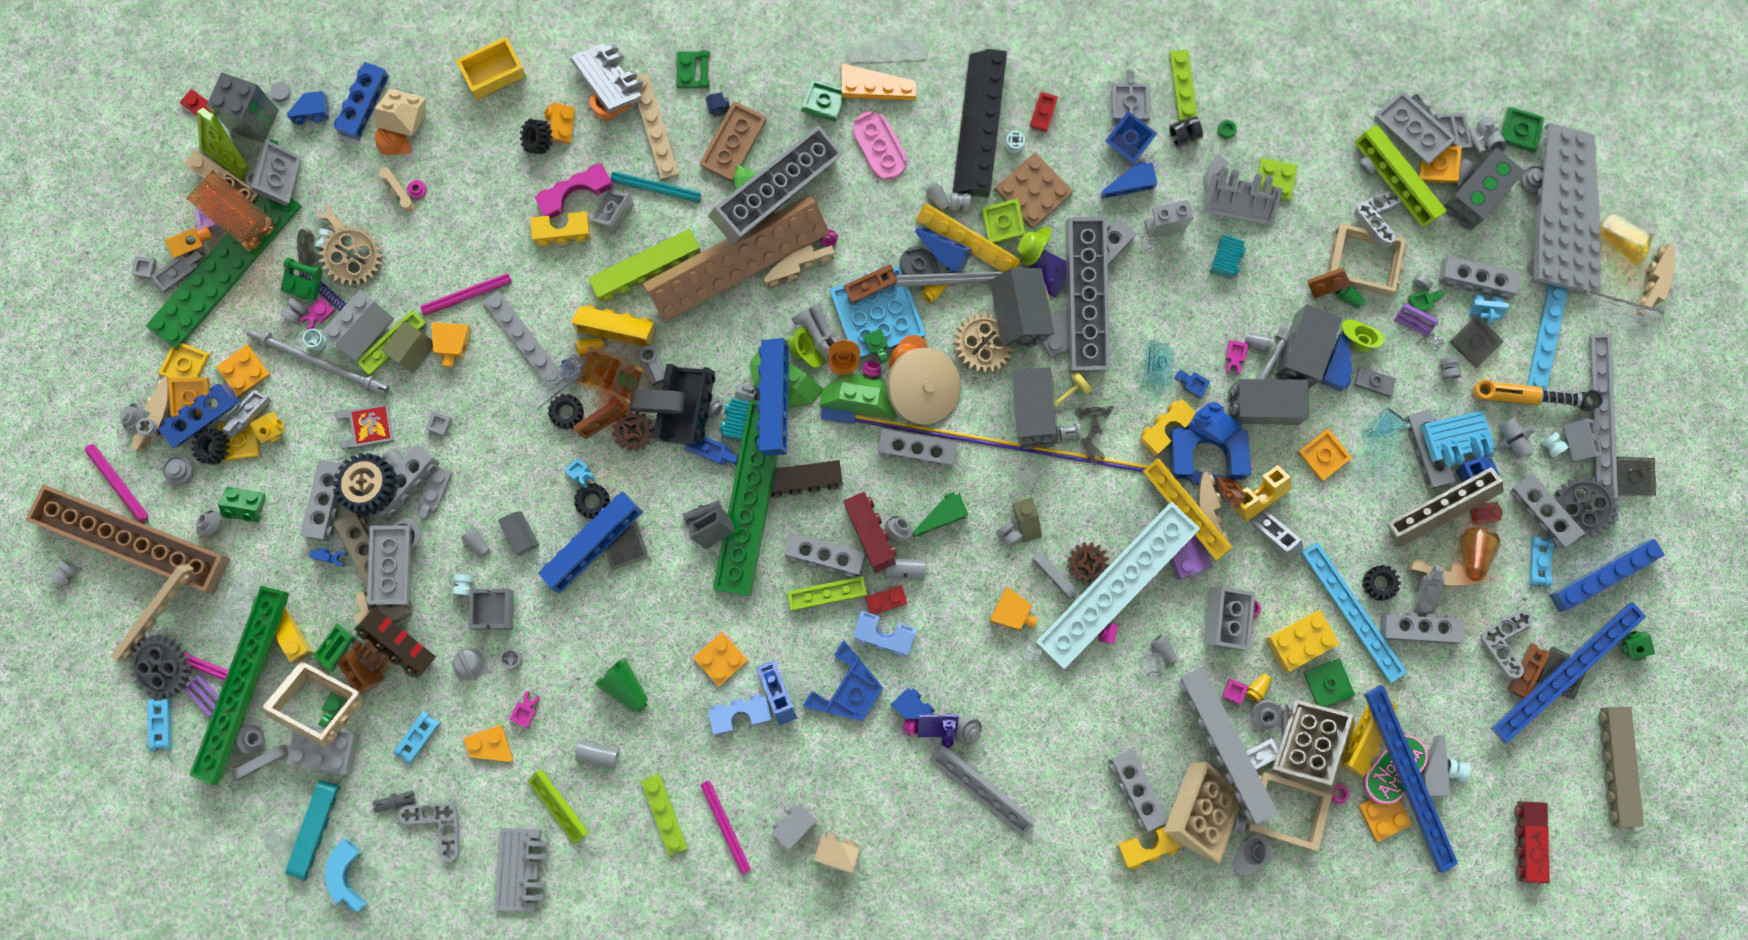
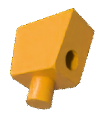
(178, 244)
(450, 341)
(1013, 611)

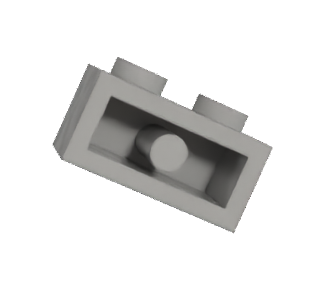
(1582, 440)
(794, 826)

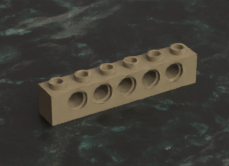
(346, 527)

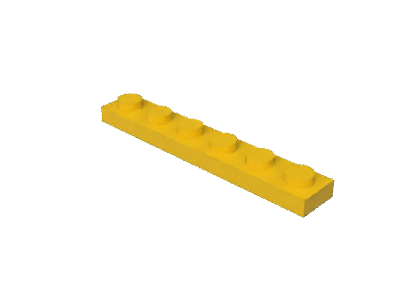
(957, 232)
(1175, 493)

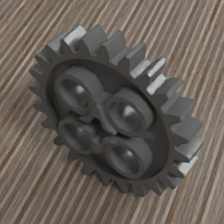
(1600, 516)
(154, 662)

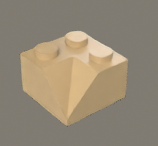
(400, 112)
(837, 853)

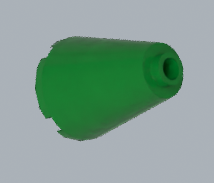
(623, 686)

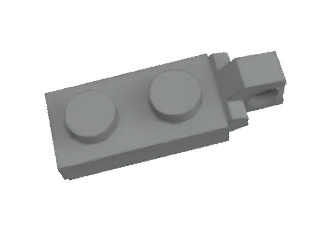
(176, 270)
(245, 413)
(433, 492)
(1429, 591)

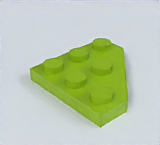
(218, 145)

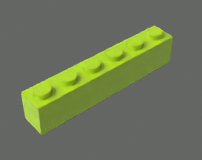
(1400, 176)
(644, 265)

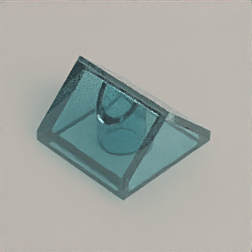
(1158, 363)
(1386, 423)

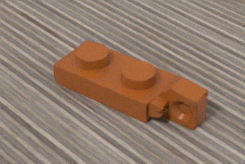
(1230, 490)

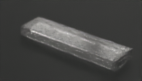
(551, 385)

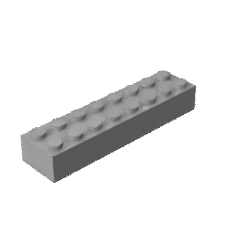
(775, 185)
(1087, 294)
(1228, 746)

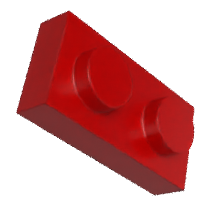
(194, 102)
(1043, 111)
(886, 600)

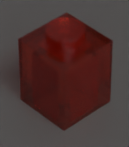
(1486, 513)

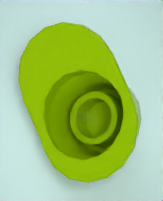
(1032, 245)
(1361, 336)
(802, 347)

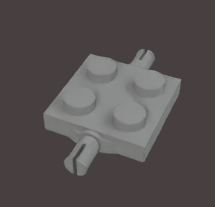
(1130, 97)

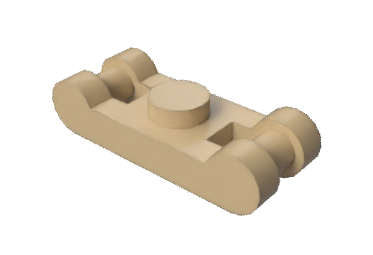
(397, 189)

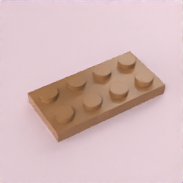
(733, 141)

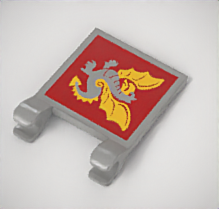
(368, 426)

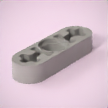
(1059, 580)
(255, 764)

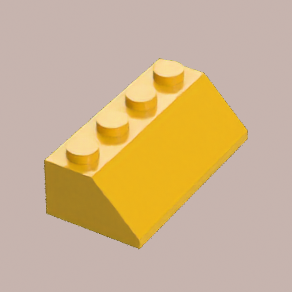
(614, 326)
(1363, 744)

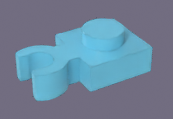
(579, 472)

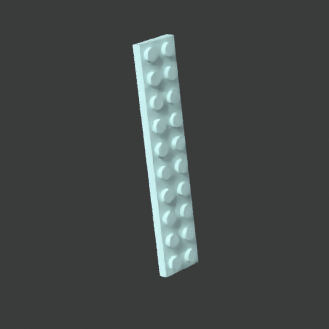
(1118, 585)

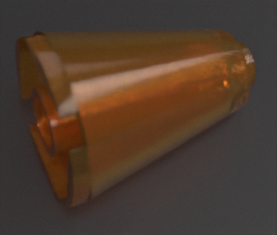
(1478, 551)

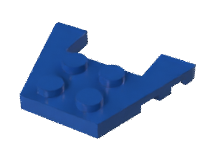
(854, 693)

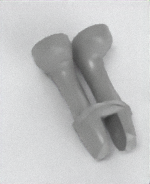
(806, 318)

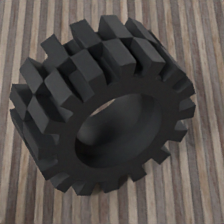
(536, 136)
(558, 403)
(218, 450)
(583, 493)
(1391, 577)

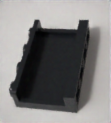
(690, 425)

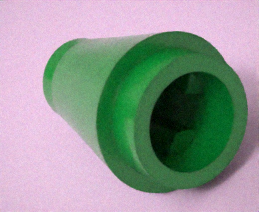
(1350, 296)

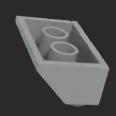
(357, 325)
(1229, 618)

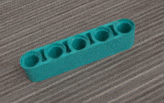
(310, 833)

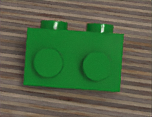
(241, 504)

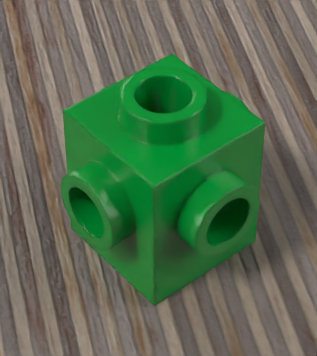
(1637, 645)

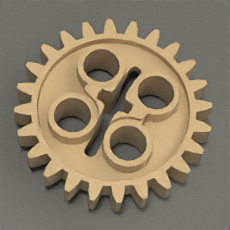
(341, 269)
(971, 330)

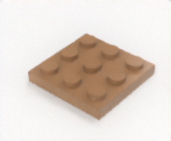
(1036, 188)

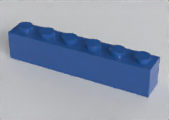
(773, 397)
(590, 542)
(1607, 575)

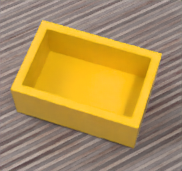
(491, 68)
(1302, 641)

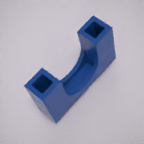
(1235, 451)

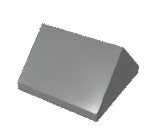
(613, 210)

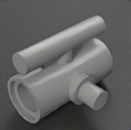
(1488, 136)
(1516, 437)

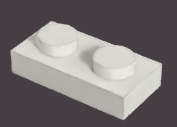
(1263, 753)

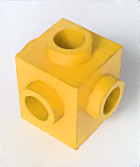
(268, 428)

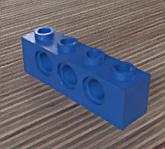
(355, 127)
(171, 426)

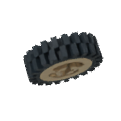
(376, 489)

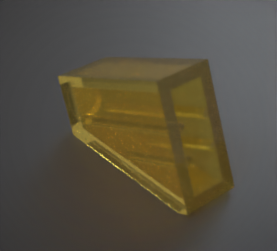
(1626, 238)

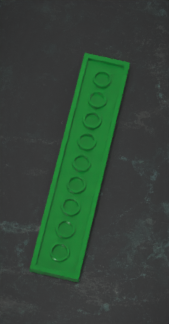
(214, 278)
(747, 512)
(239, 685)

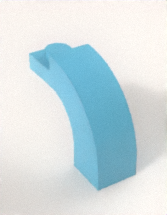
(337, 875)

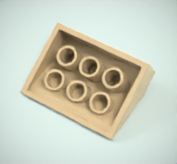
(1203, 812)

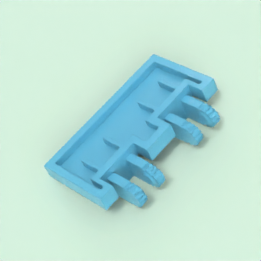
(1457, 436)

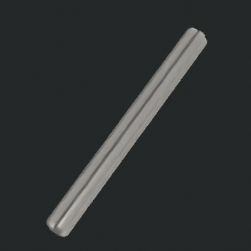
(945, 279)

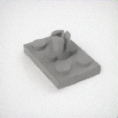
(275, 173)

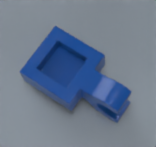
(1194, 384)
(323, 555)

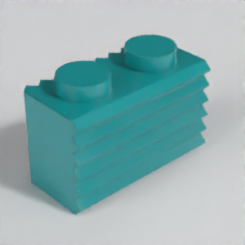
(1227, 256)
(734, 424)

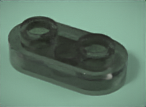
(305, 247)

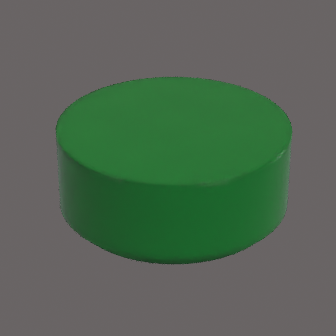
(1227, 129)

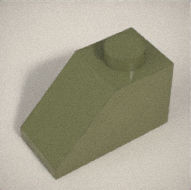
(1027, 519)

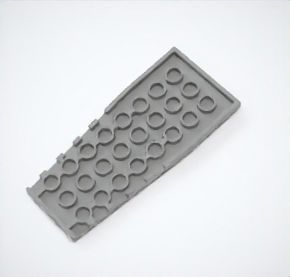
(1568, 213)

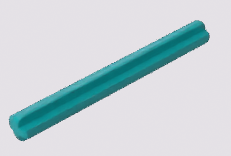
(655, 186)

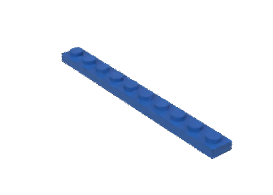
(1568, 672)
(1411, 778)

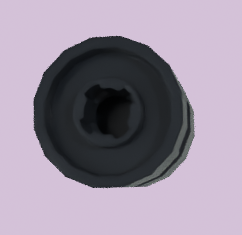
(1188, 130)

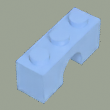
(899, 641)
(722, 716)

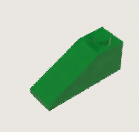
(945, 513)

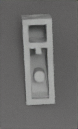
(1278, 535)
(1436, 770)

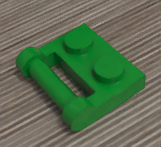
(686, 69)
(300, 285)
(334, 647)

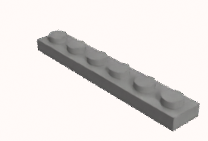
(520, 334)
(983, 790)

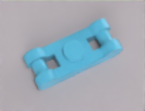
(1541, 561)
(159, 724)
(416, 737)

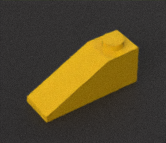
(292, 639)

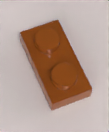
(1329, 282)

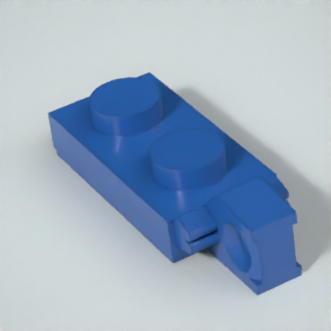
(713, 451)

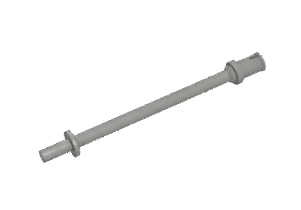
(369, 383)

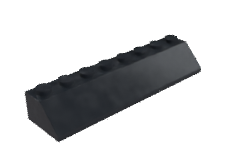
(979, 123)

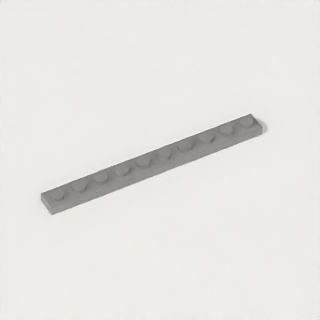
(1605, 414)

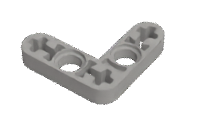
(1367, 213)
(1499, 643)
(443, 823)

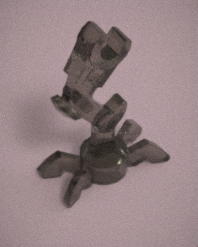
(1093, 413)

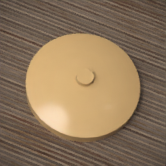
(923, 385)

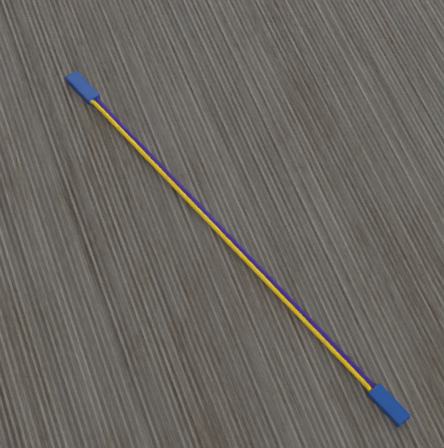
(849, 417)

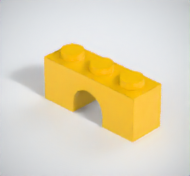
(576, 229)
(1154, 438)
(1274, 486)
(1134, 854)

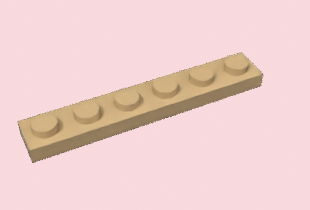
(656, 130)
(155, 608)

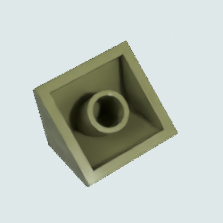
(408, 346)

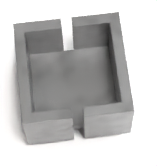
(490, 610)

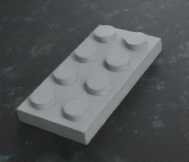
(1415, 127)
(389, 565)

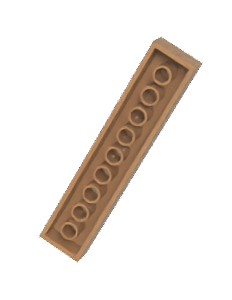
(730, 264)
(125, 538)

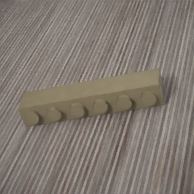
(1445, 507)
(1621, 767)

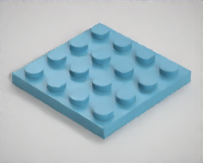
(887, 309)

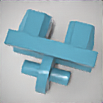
(1488, 310)

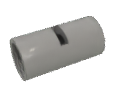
(907, 568)
(596, 755)

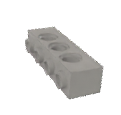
(1122, 234)
(1508, 279)
(947, 446)
(1431, 477)
(414, 480)
(1532, 484)
(315, 508)
(797, 541)
(1452, 633)
(1157, 815)

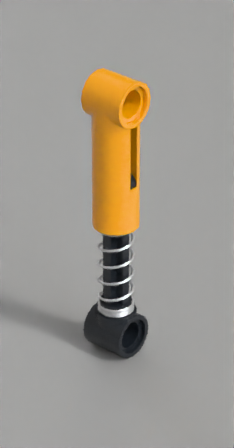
(1534, 395)

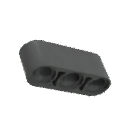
(657, 401)

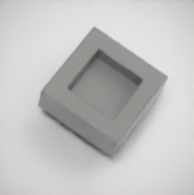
(143, 267)
(746, 392)
(438, 423)

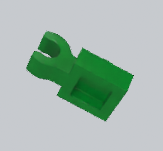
(1424, 300)
(877, 343)
(331, 706)

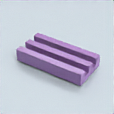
(1414, 321)
(193, 683)

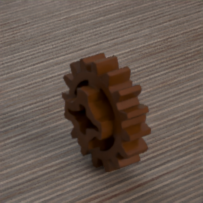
(628, 437)
(1086, 553)
(370, 657)

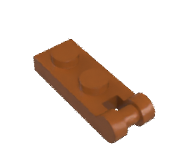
(870, 284)
(601, 418)
(1532, 670)

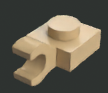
(335, 222)

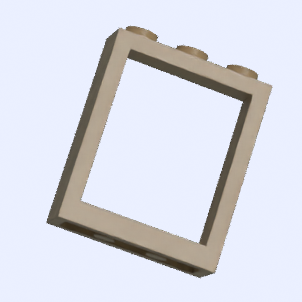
(1358, 233)
(291, 686)
(1318, 820)

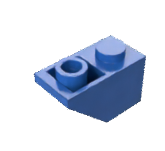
(310, 104)
(1474, 467)
(911, 706)

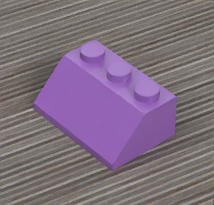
(1190, 559)

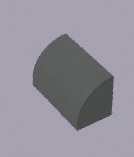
(711, 528)
(518, 532)

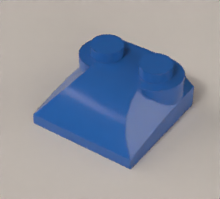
(1131, 137)
(1214, 423)

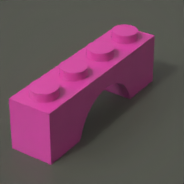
(594, 180)

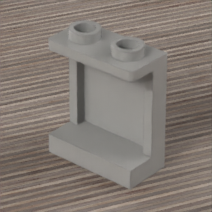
(1169, 219)

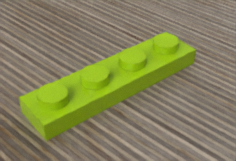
(1183, 84)
(374, 357)
(827, 593)
(558, 806)
(664, 814)

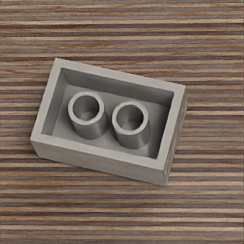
(336, 758)

